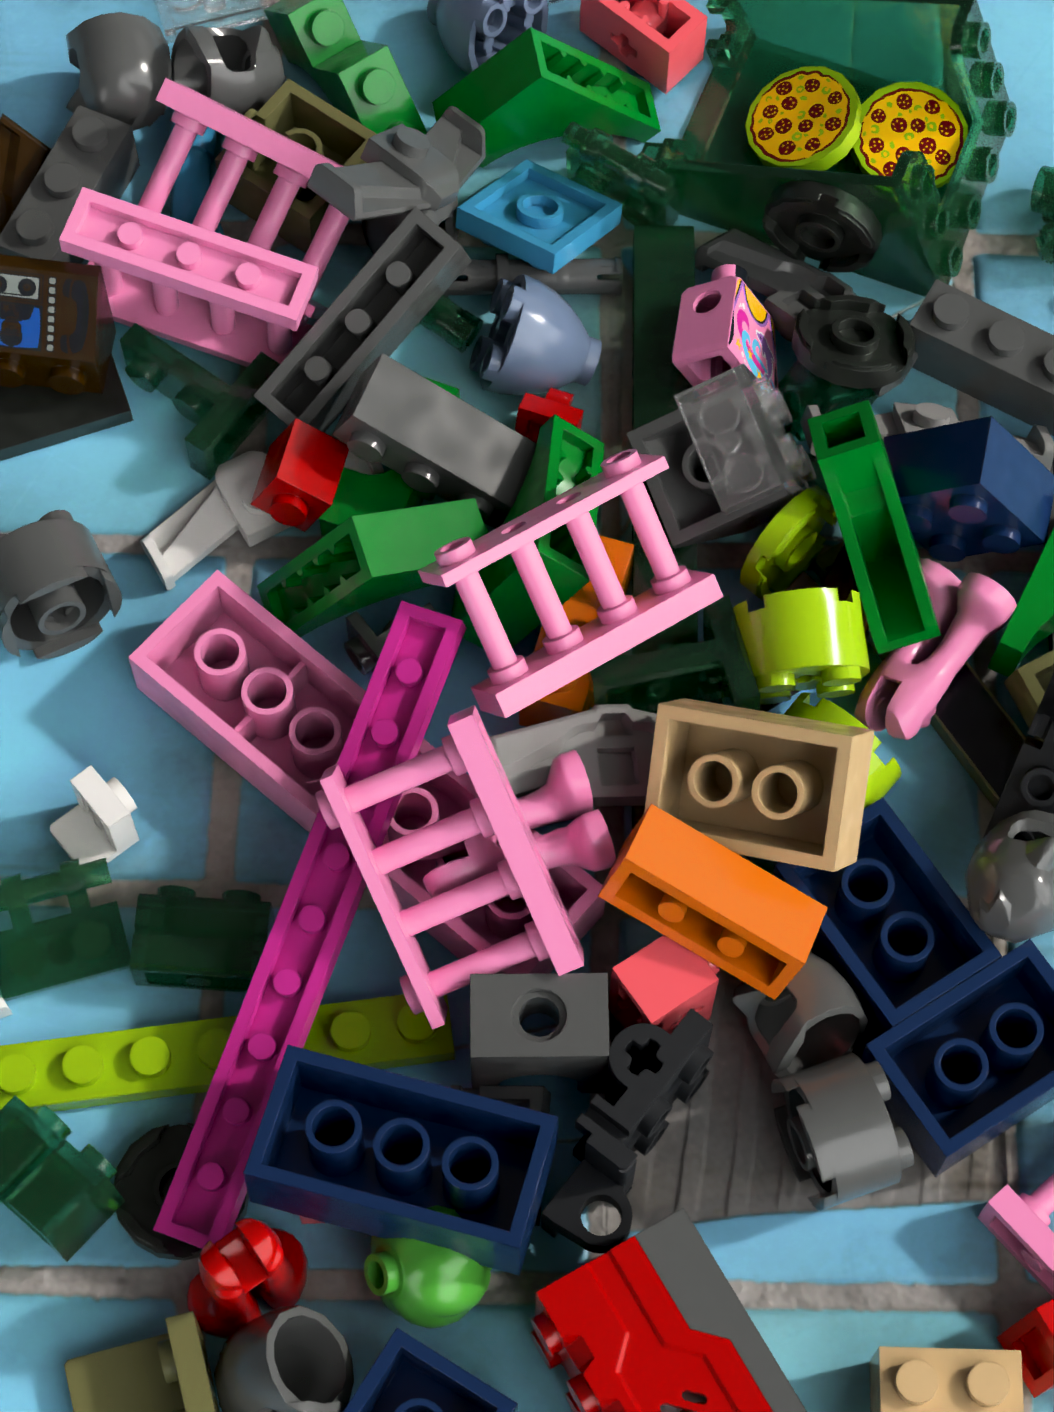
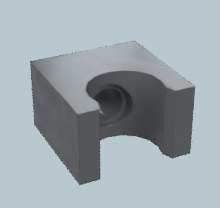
(573, 1050)

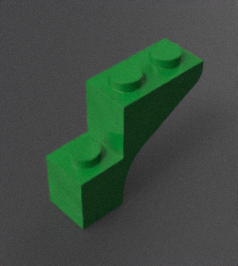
(352, 72)
(874, 527)

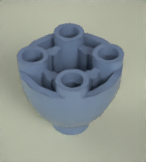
(480, 28)
(533, 341)

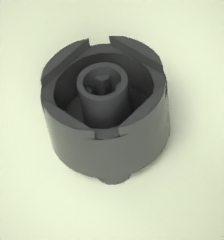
(53, 587)
(841, 1129)

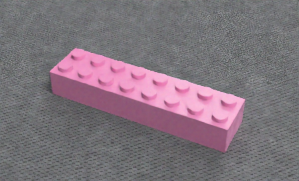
(283, 719)

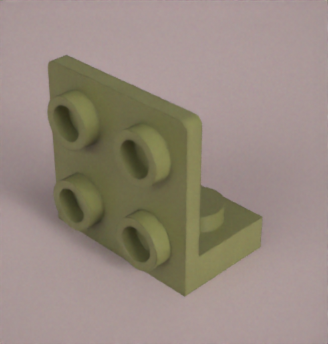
(148, 1374)

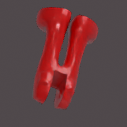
(236, 1264)

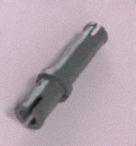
(575, 277)

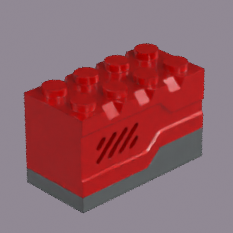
(657, 1331)

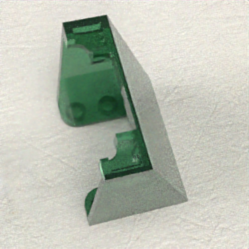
(872, 47)

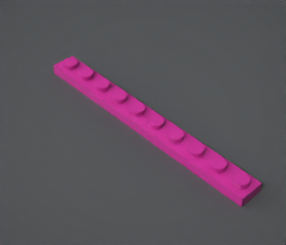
(307, 932)

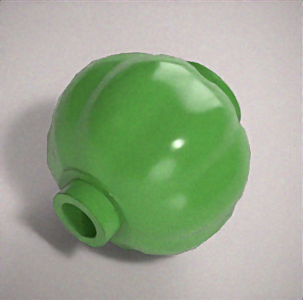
(423, 1280)

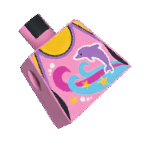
(723, 328)

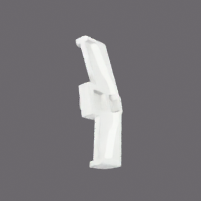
(218, 514)

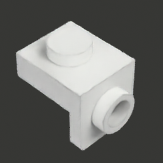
(100, 822)

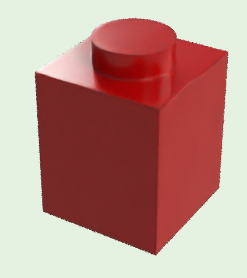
(300, 475)

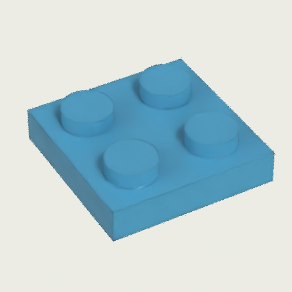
(538, 216)

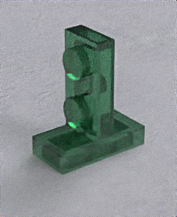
(221, 411)
(685, 670)

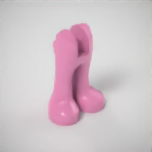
(914, 678)
(562, 798)

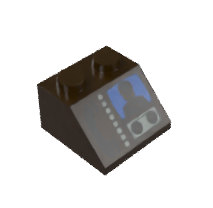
(54, 325)

